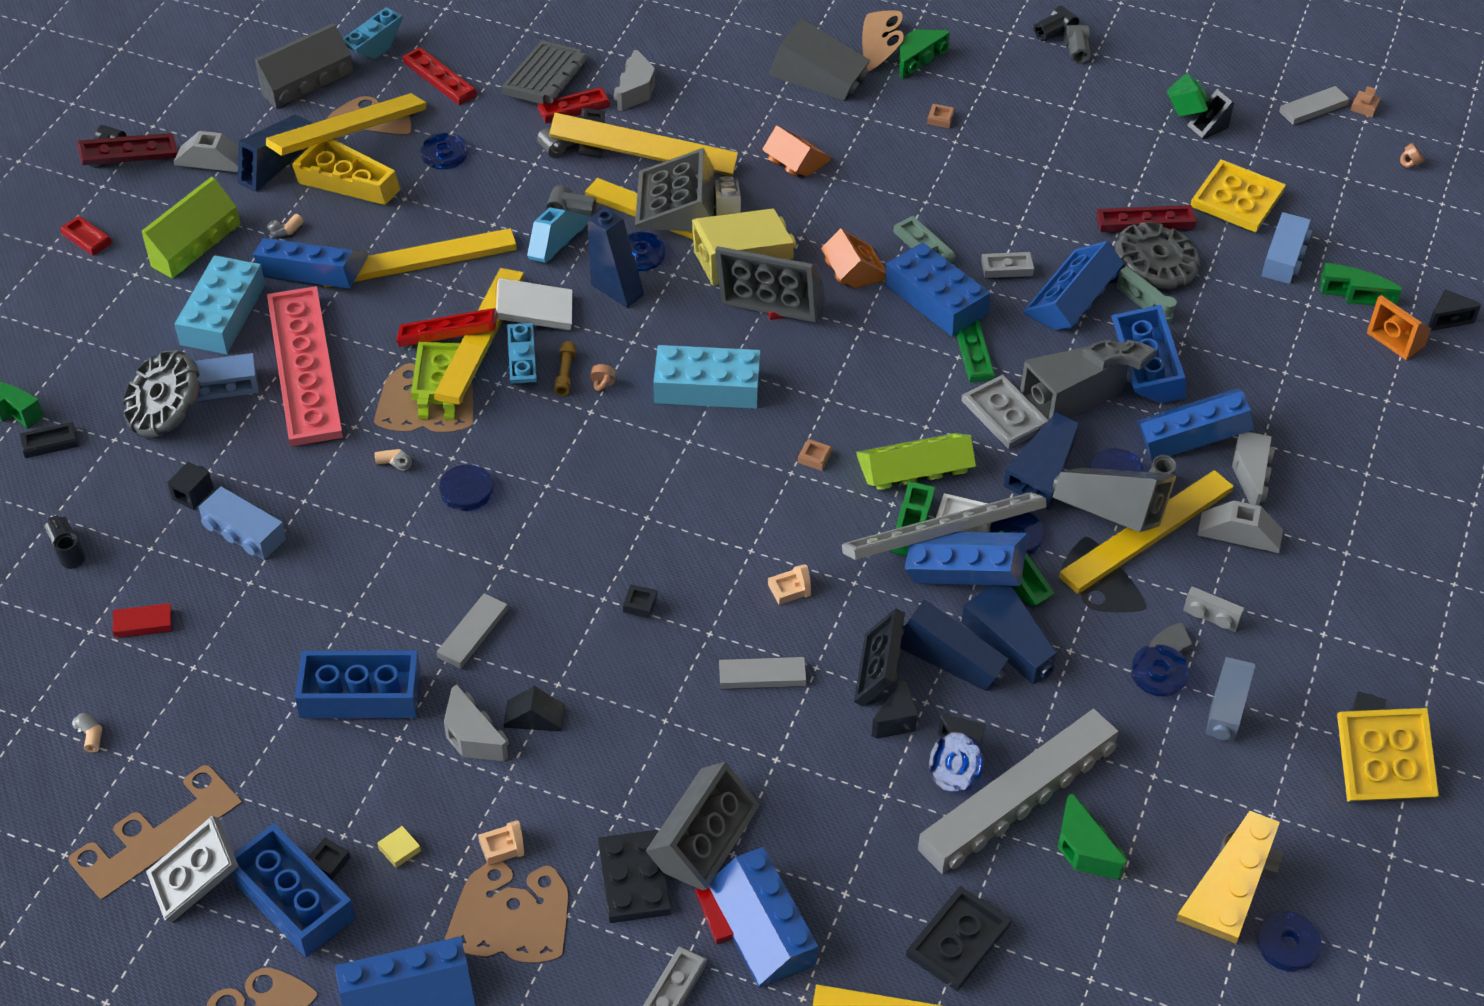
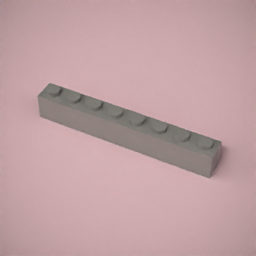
(1017, 791)

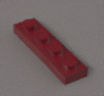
(127, 149)
(1170, 216)

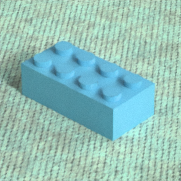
(220, 304)
(706, 376)

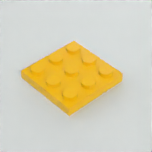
(1238, 195)
(1387, 754)

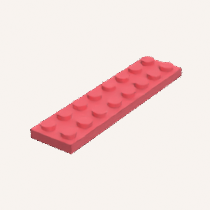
(304, 366)

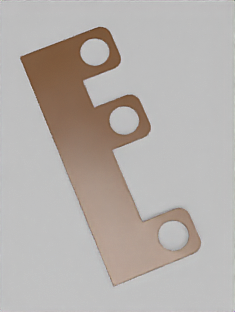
(155, 842)

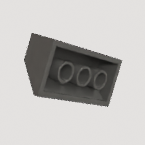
(303, 66)
(703, 826)

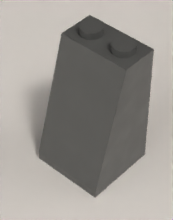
(819, 62)
(1069, 383)
(1118, 495)

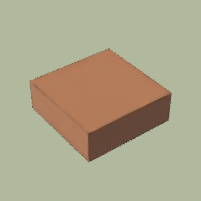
(941, 116)
(814, 454)

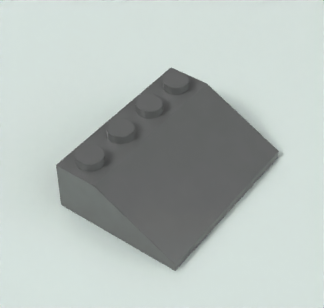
(676, 192)
(769, 284)

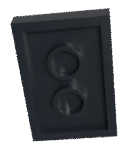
(880, 657)
(631, 878)
(958, 938)

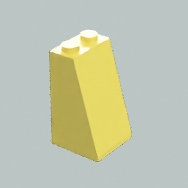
(750, 231)

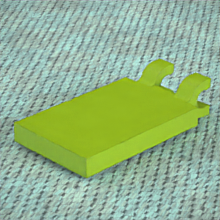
(430, 367)

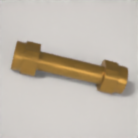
(567, 355)

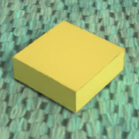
(399, 847)

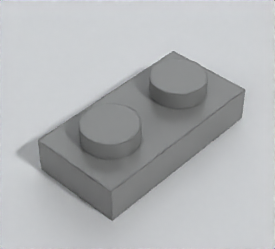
(1007, 265)
(1213, 609)

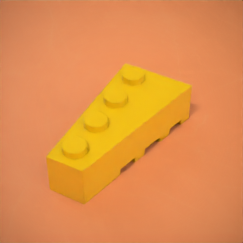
(346, 172)
(1230, 883)

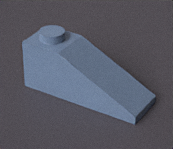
(1229, 699)

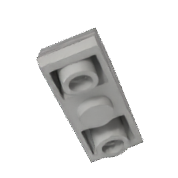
(636, 82)
(209, 151)
(1241, 525)
(472, 730)

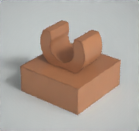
(1366, 102)

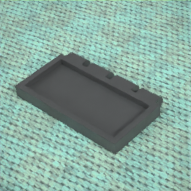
(544, 72)

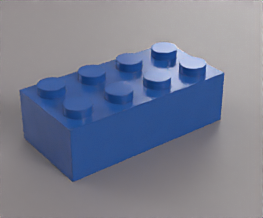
(937, 289)
(358, 684)
(291, 890)

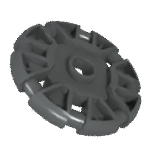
(1158, 257)
(162, 395)

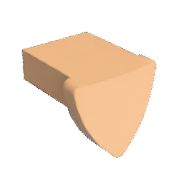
(791, 584)
(502, 843)

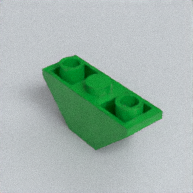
(920, 49)
(1187, 96)
(1087, 843)

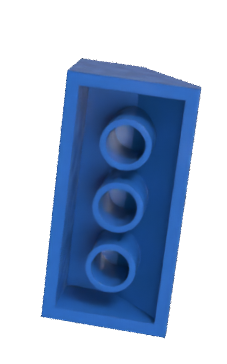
(309, 262)
(1075, 286)
(1163, 376)
(1196, 424)
(969, 559)
(763, 918)
(409, 977)

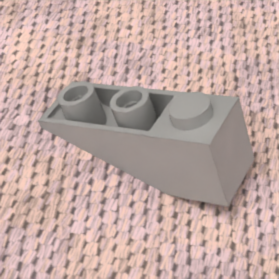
(727, 196)
(1250, 465)

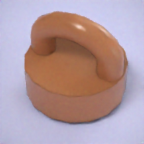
(1414, 153)
(603, 376)

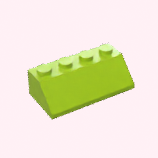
(190, 228)
(917, 459)

